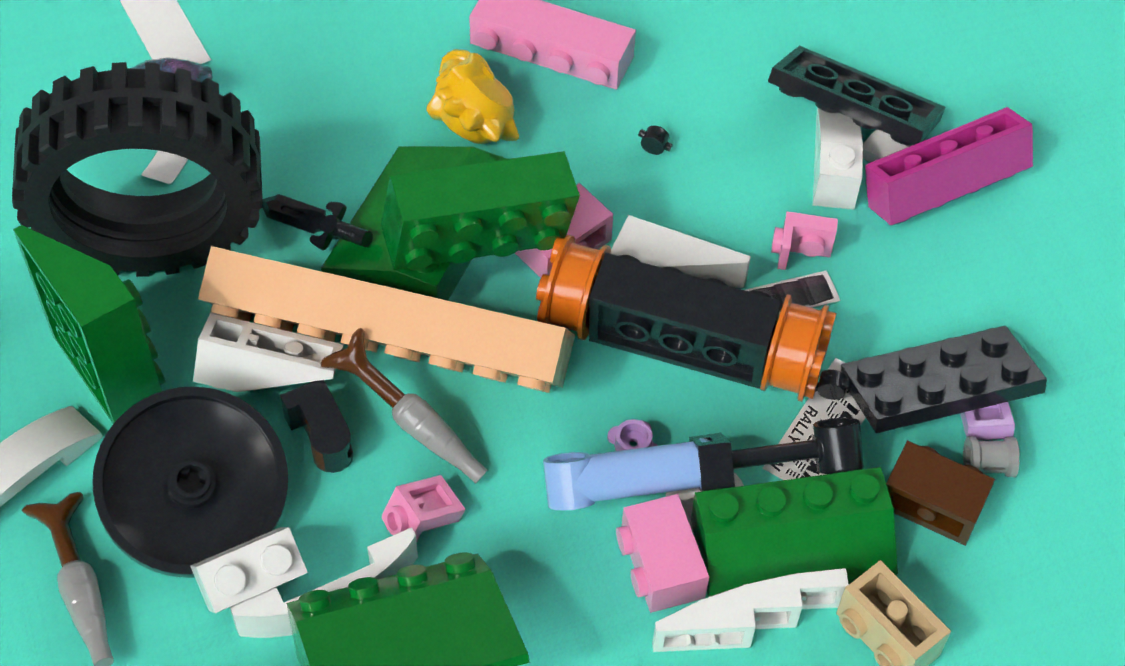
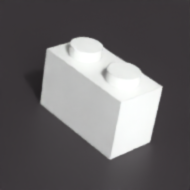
(249, 569)

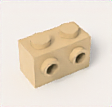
(891, 619)

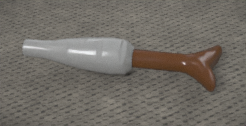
(408, 410)
(76, 578)

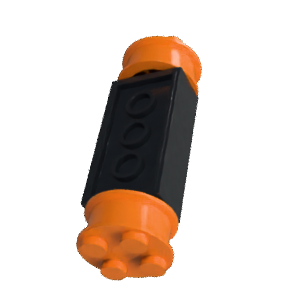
(684, 319)

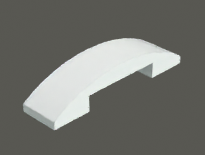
(40, 445)
(268, 615)

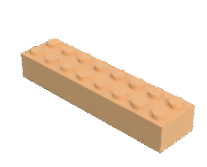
(398, 319)

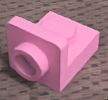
(804, 235)
(422, 506)

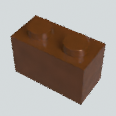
(938, 492)

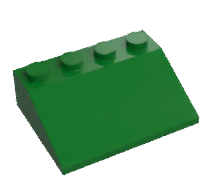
(373, 262)
(94, 321)
(412, 618)

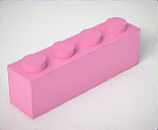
(554, 38)

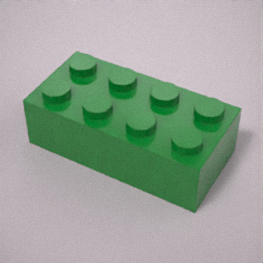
(478, 210)

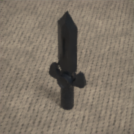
(314, 220)

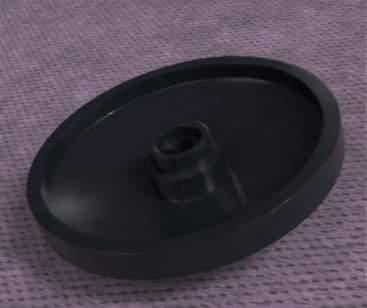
(188, 478)

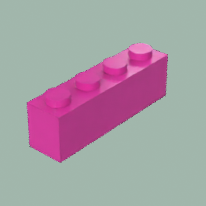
(949, 165)

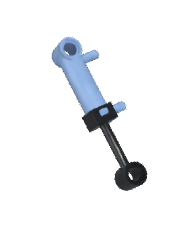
(704, 463)

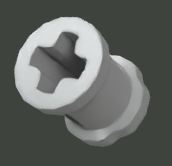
(992, 455)

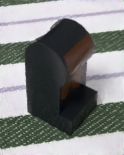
(323, 422)

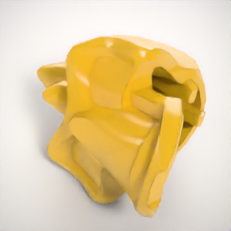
(472, 100)

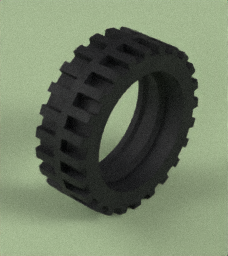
(138, 112)

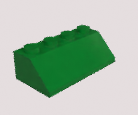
(795, 528)

